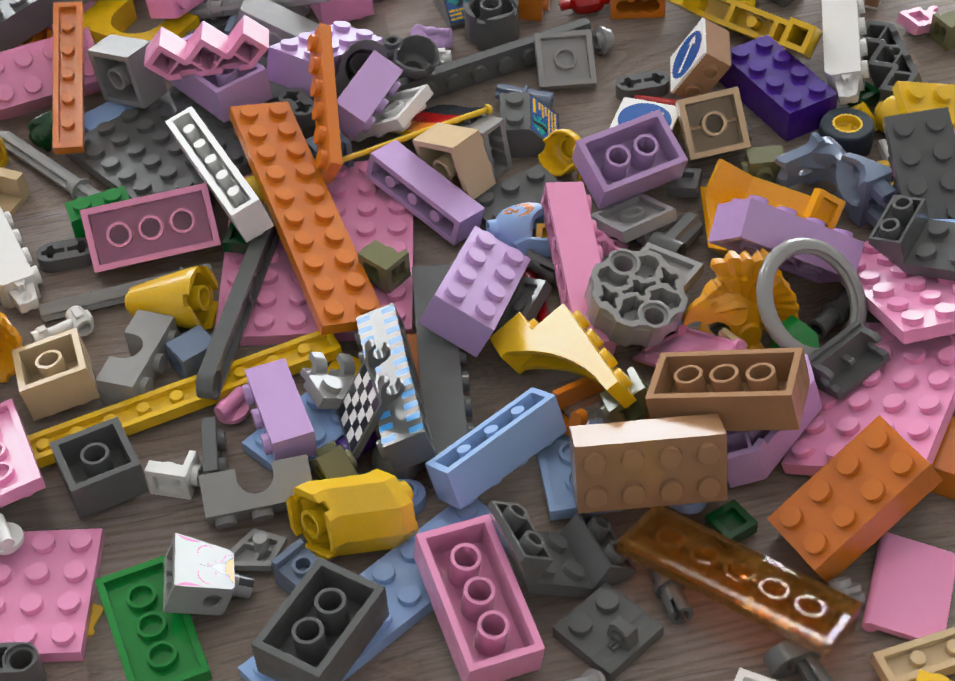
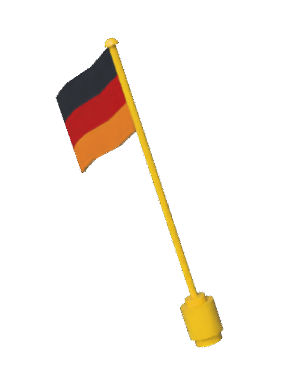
(420, 123)

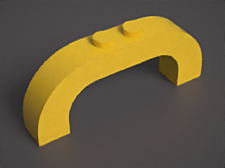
(793, 34)

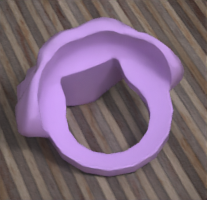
(441, 36)

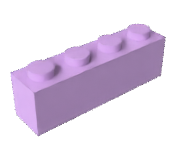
(424, 192)

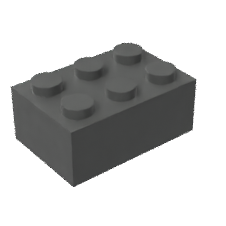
(321, 626)

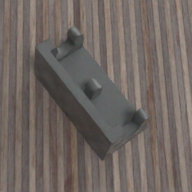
(847, 360)

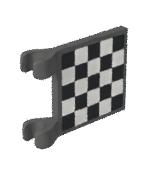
(367, 398)

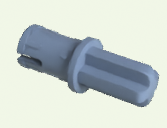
(544, 96)

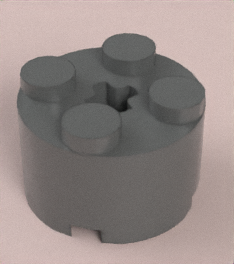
(491, 22)

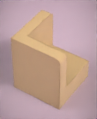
(12, 190)

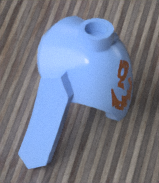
(515, 228)

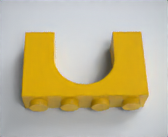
(116, 16)

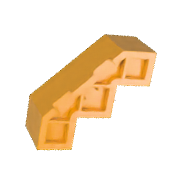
(731, 182)

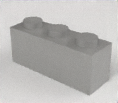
(278, 19)

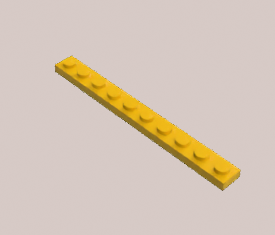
(181, 397)

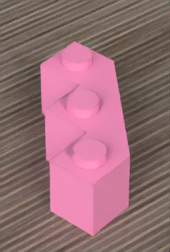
(207, 50)

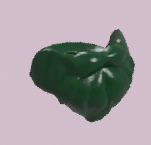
(41, 130)

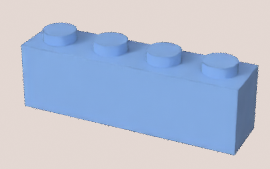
(496, 448)

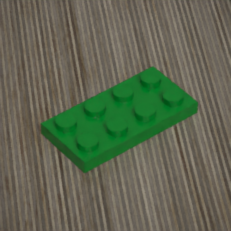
(150, 641)

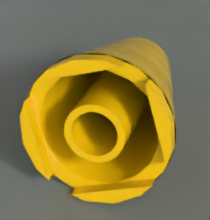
(181, 294)

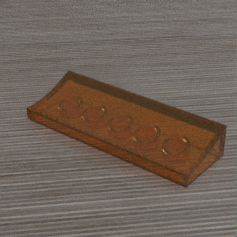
(741, 579)

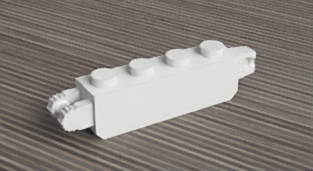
(845, 47)
(17, 278)

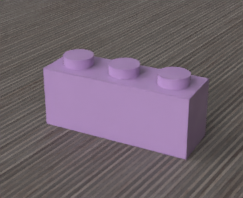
(367, 94)
(279, 411)

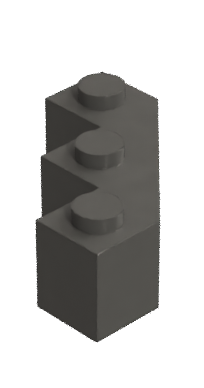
(888, 57)

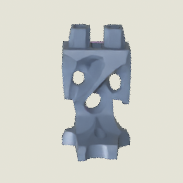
(858, 180)

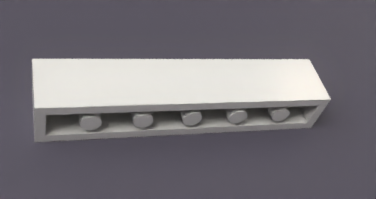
(220, 174)

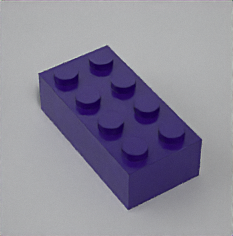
(778, 87)

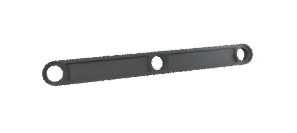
(236, 314)

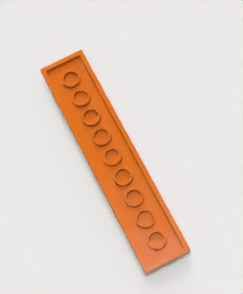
(304, 216)

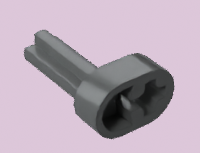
(790, 658)

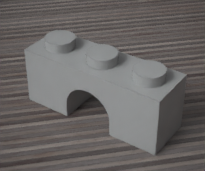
(137, 374)
(227, 502)

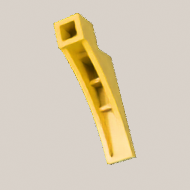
(562, 345)

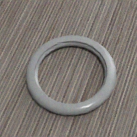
(765, 282)

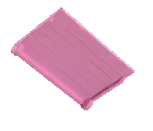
(685, 340)
(909, 588)

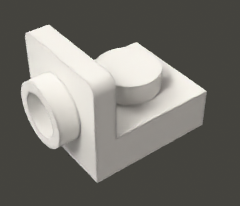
(174, 479)

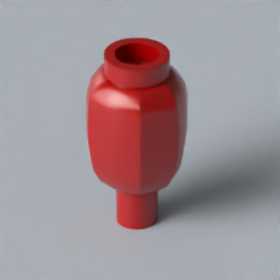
(582, 6)

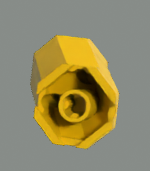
(353, 514)

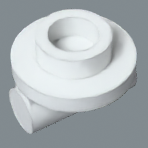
(10, 536)

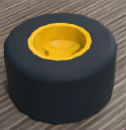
(850, 129)

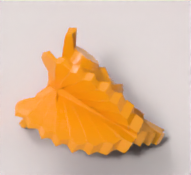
(733, 300)

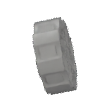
(641, 291)

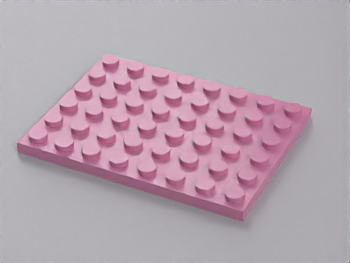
(368, 216)

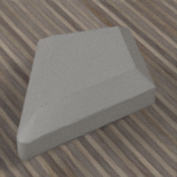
(257, 550)

